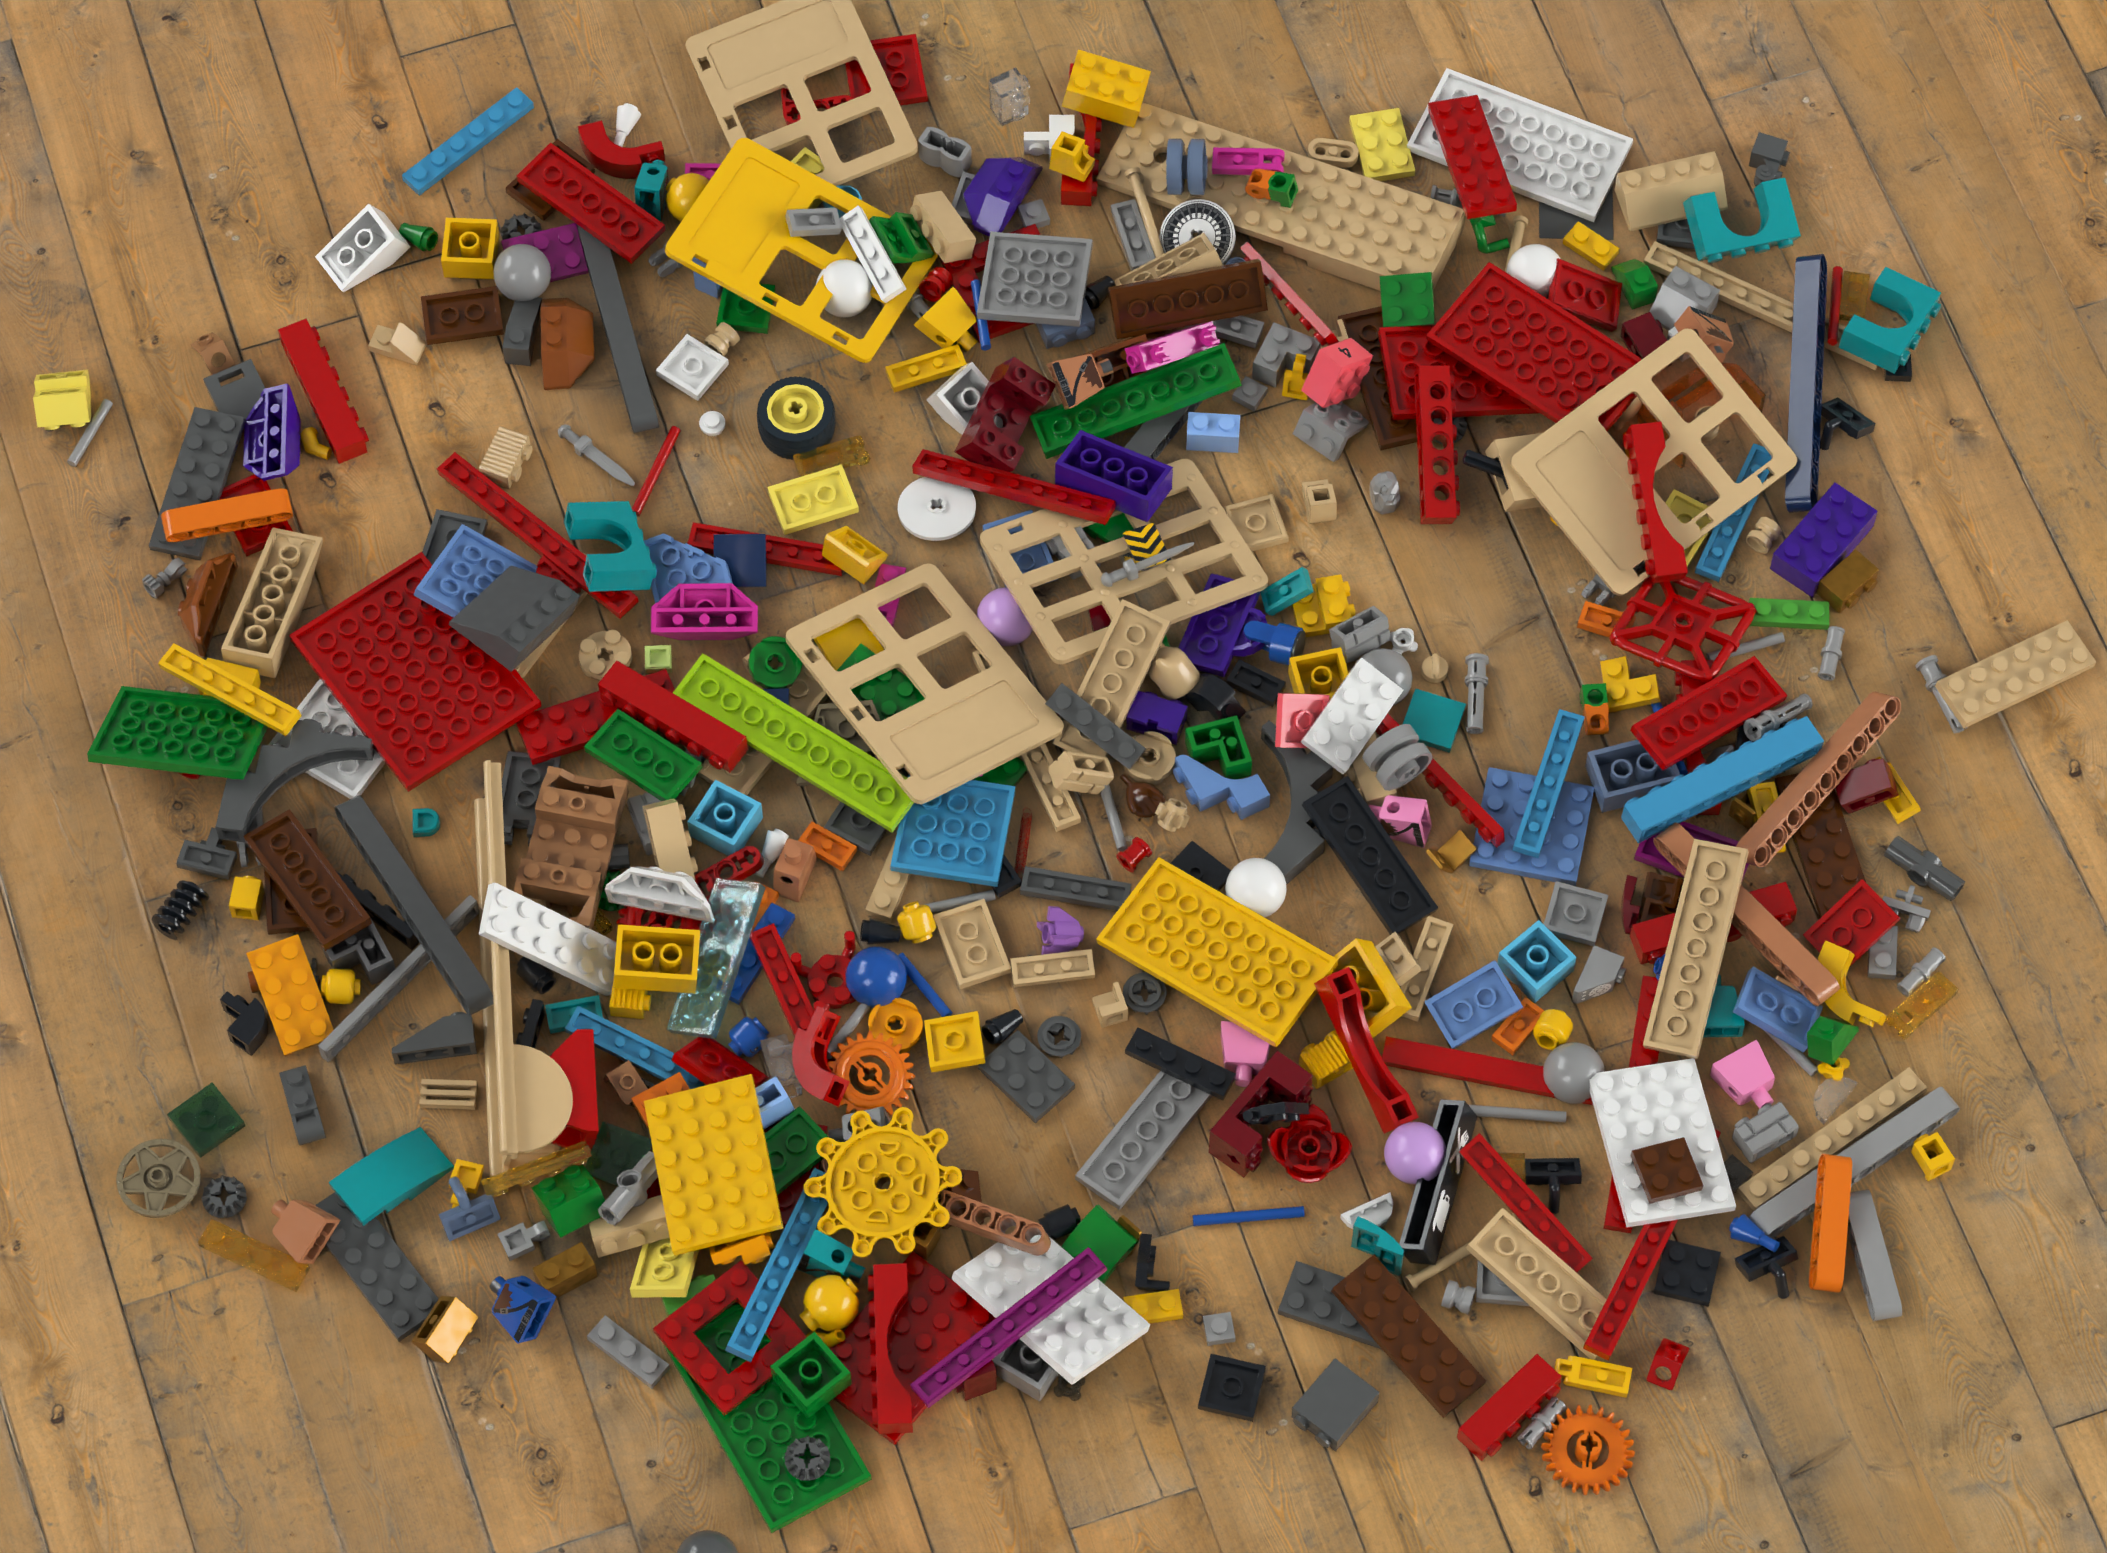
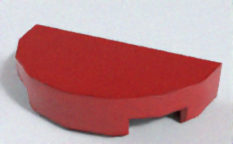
(547, 568)

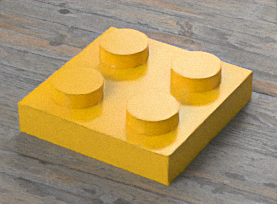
(954, 1041)

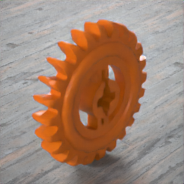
(890, 1055)
(1590, 1425)

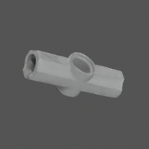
(630, 1190)

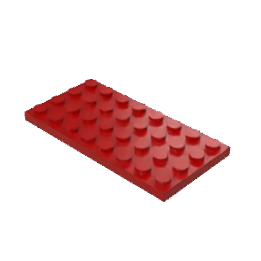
(1531, 346)

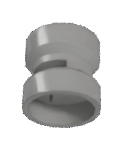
(1458, 1297)

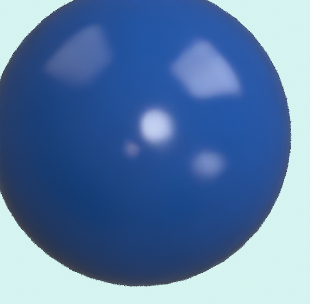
(876, 976)

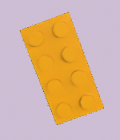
(290, 994)

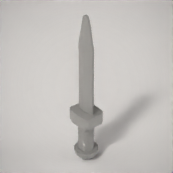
(584, 446)
(1131, 569)

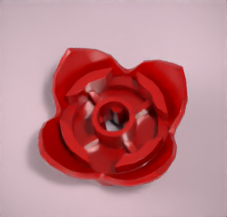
(1313, 1131)

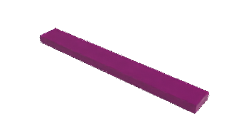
(1008, 1327)

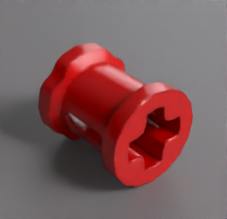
(1134, 854)

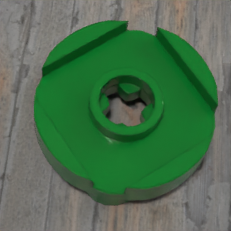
(763, 674)

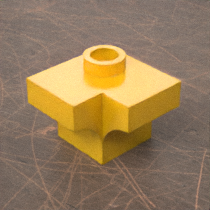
(1071, 157)

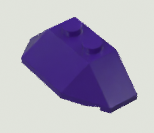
(999, 191)
(272, 434)

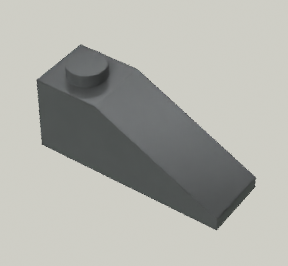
(521, 332)
(442, 1039)

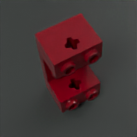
(1013, 396)
(1232, 1137)

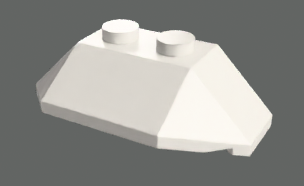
(659, 892)

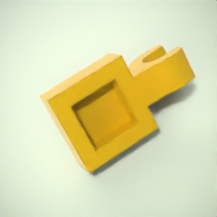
(1295, 379)
(469, 1175)

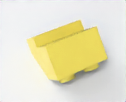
(62, 399)

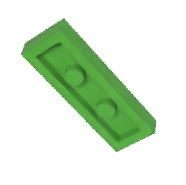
(1790, 613)

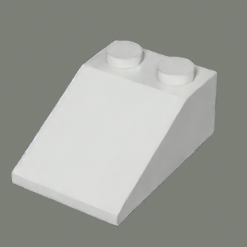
(362, 249)
(959, 397)

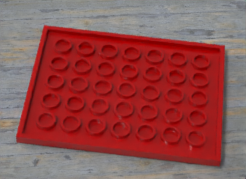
(411, 676)

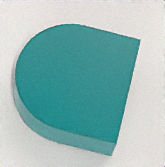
(425, 822)

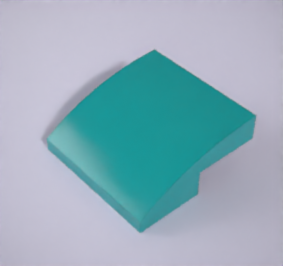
(1378, 1242)

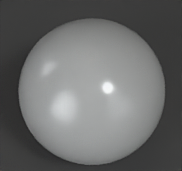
(522, 272)
(1393, 666)
(1569, 1071)

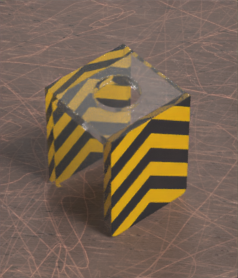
(1144, 543)

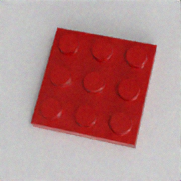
(901, 65)

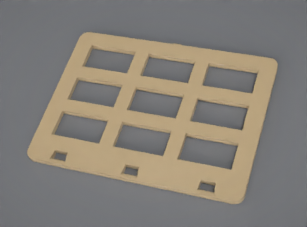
(1047, 524)

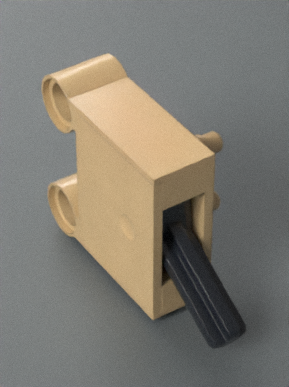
(1497, 462)

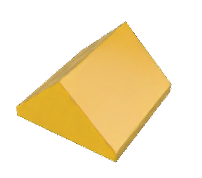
(853, 553)

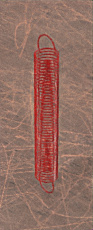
(1027, 838)

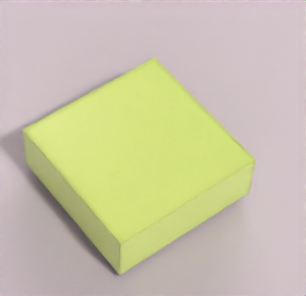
(658, 658)

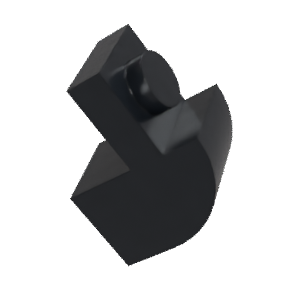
(1216, 697)
(250, 1025)

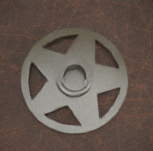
(158, 1178)

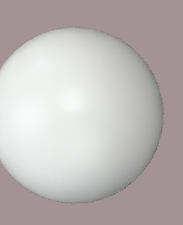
(1534, 267)
(849, 287)
(1257, 885)

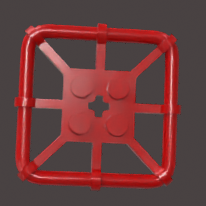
(1689, 637)

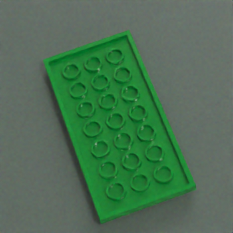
(762, 1428)

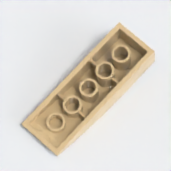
(272, 602)

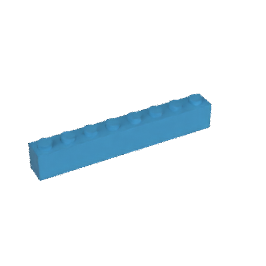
(1722, 778)

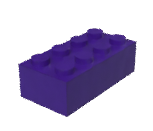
(1114, 473)
(1823, 539)

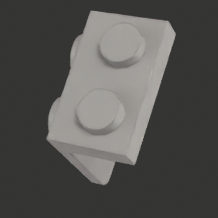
(1329, 428)

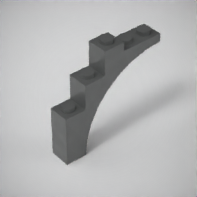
(278, 765)
(1305, 775)

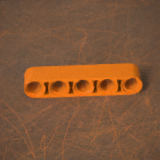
(227, 515)
(1830, 1223)

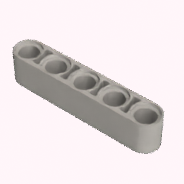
(1872, 1258)

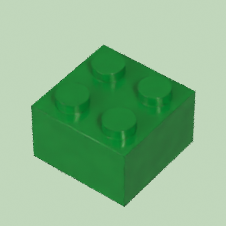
(569, 1199)
(810, 1375)

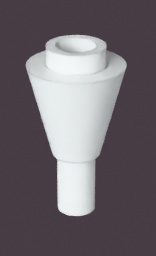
(626, 119)
(772, 849)

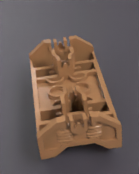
(572, 841)

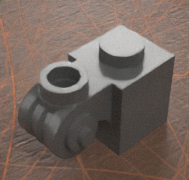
(1767, 157)

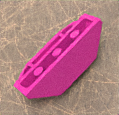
(704, 613)

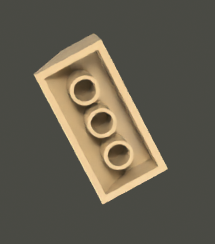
(1657, 192)
(1188, 257)

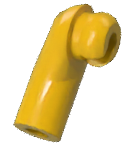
(311, 444)

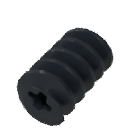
(177, 908)

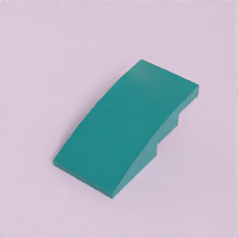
(391, 1175)

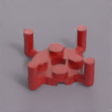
(823, 970)

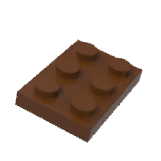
(531, 200)
(462, 315)

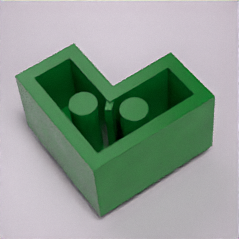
(1222, 742)

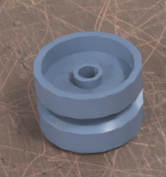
(1189, 167)

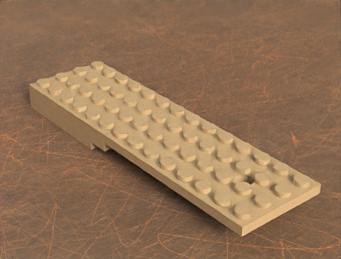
(1335, 222)

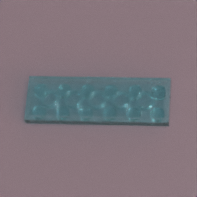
(719, 958)

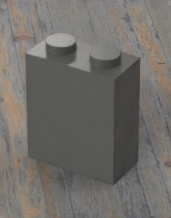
(1334, 1405)

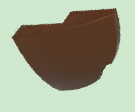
(1659, 896)

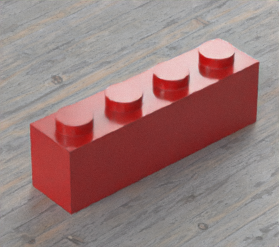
(1509, 1408)

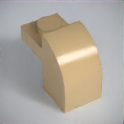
(1319, 501)

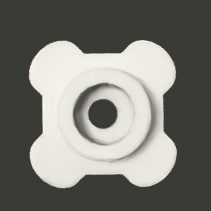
(1403, 634)

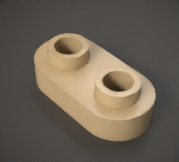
(1333, 152)

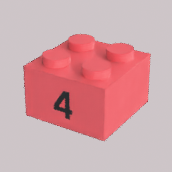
(1337, 373)

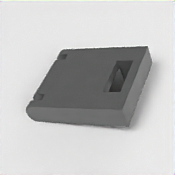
(238, 396)

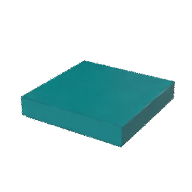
(1434, 719)

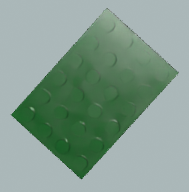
(177, 734)

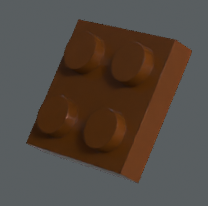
(1666, 1170)

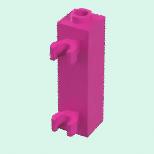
(1171, 347)

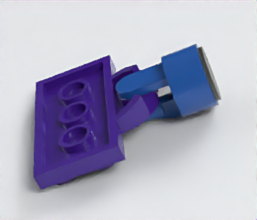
(1237, 631)

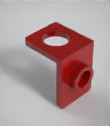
(1670, 1356)

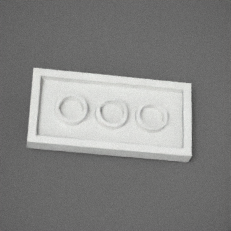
(1351, 716)

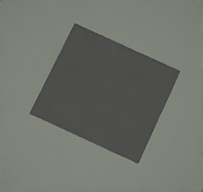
(1557, 223)

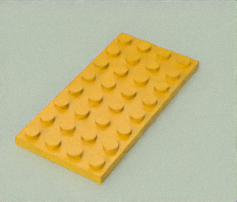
(1217, 951)

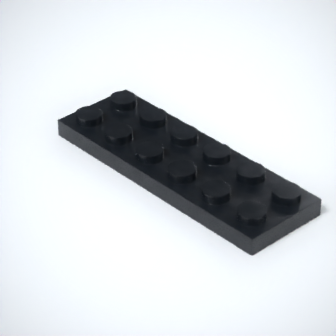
(1369, 856)

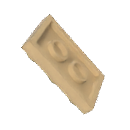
(972, 944)

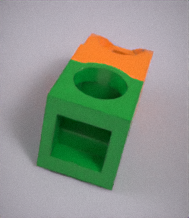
(1272, 186)
(1595, 708)

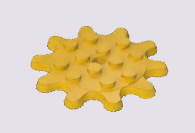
(878, 1153)

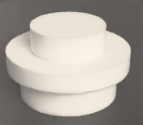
(712, 423)

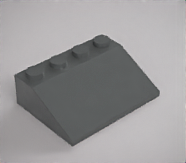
(515, 614)

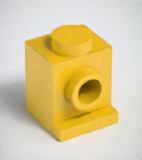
(1934, 1146)

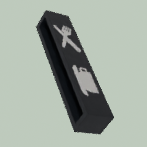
(1434, 1198)

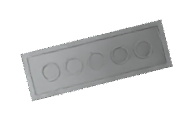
(1141, 1138)

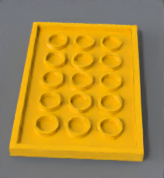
(713, 1164)

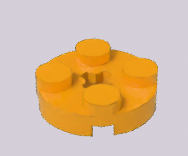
(909, 1019)

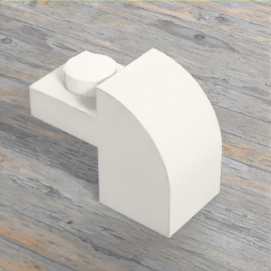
(1041, 142)

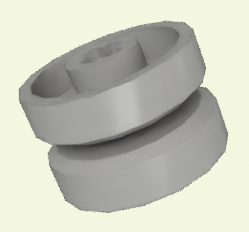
(1397, 757)

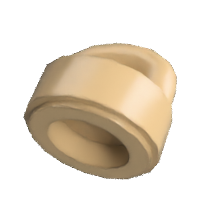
(1434, 668)

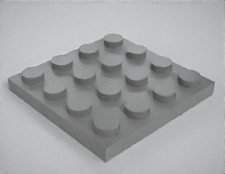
(1035, 279)

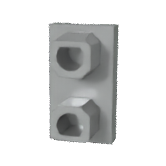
(1916, 914)

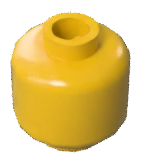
(916, 922)
(340, 986)
(1552, 1029)

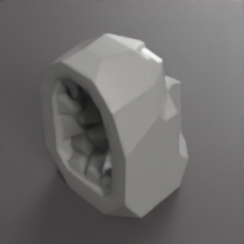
(1385, 492)

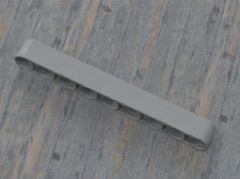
(1866, 1157)

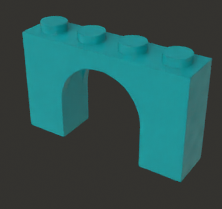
(1715, 240)
(1891, 346)
(618, 524)

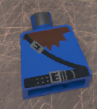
(521, 1306)

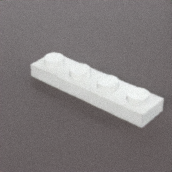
(872, 254)

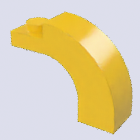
(1837, 962)

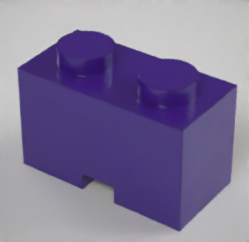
(1157, 715)

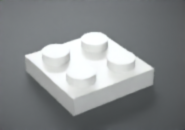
(692, 367)

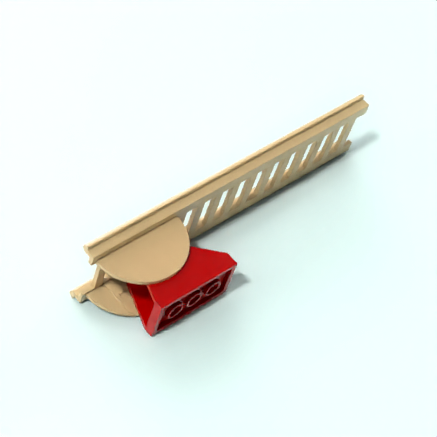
(531, 1097)

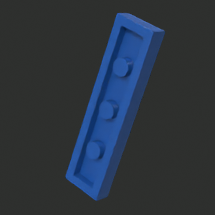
(750, 964)

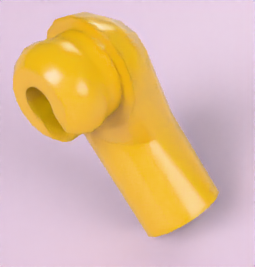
(830, 1339)

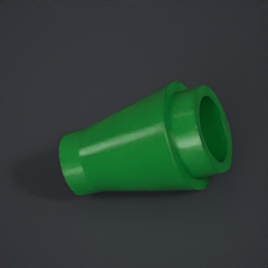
(420, 236)

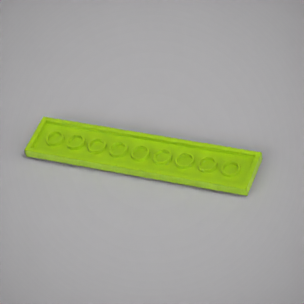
(796, 742)

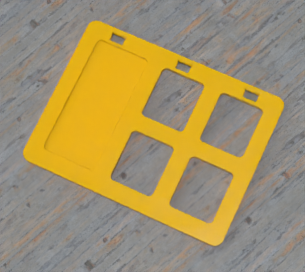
(743, 226)

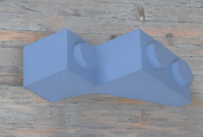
(1209, 788)

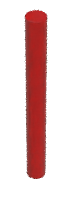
(1835, 301)
(656, 470)

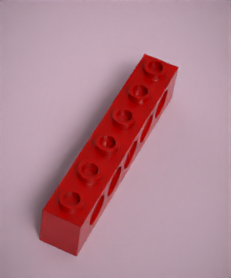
(1432, 509)

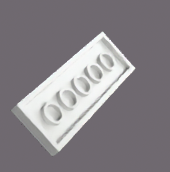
(548, 938)

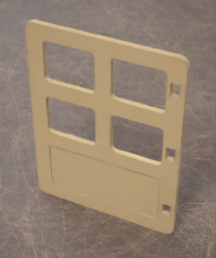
(781, 50)
(1585, 475)
(955, 729)

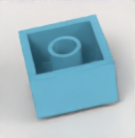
(725, 819)
(1536, 961)

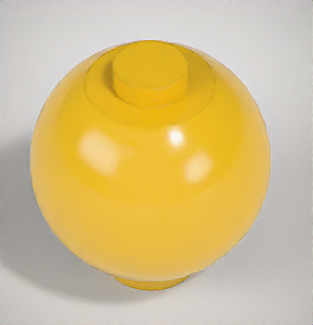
(683, 193)
(830, 1303)

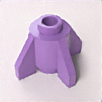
(1061, 933)

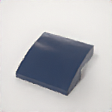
(744, 557)

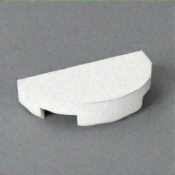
(1376, 1211)

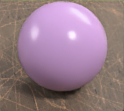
(1003, 617)
(1414, 1152)

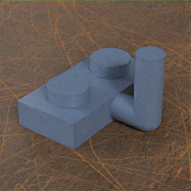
(469, 1214)

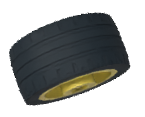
(795, 416)

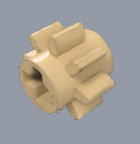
(1172, 814)

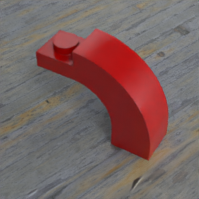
(614, 159)
(810, 1058)

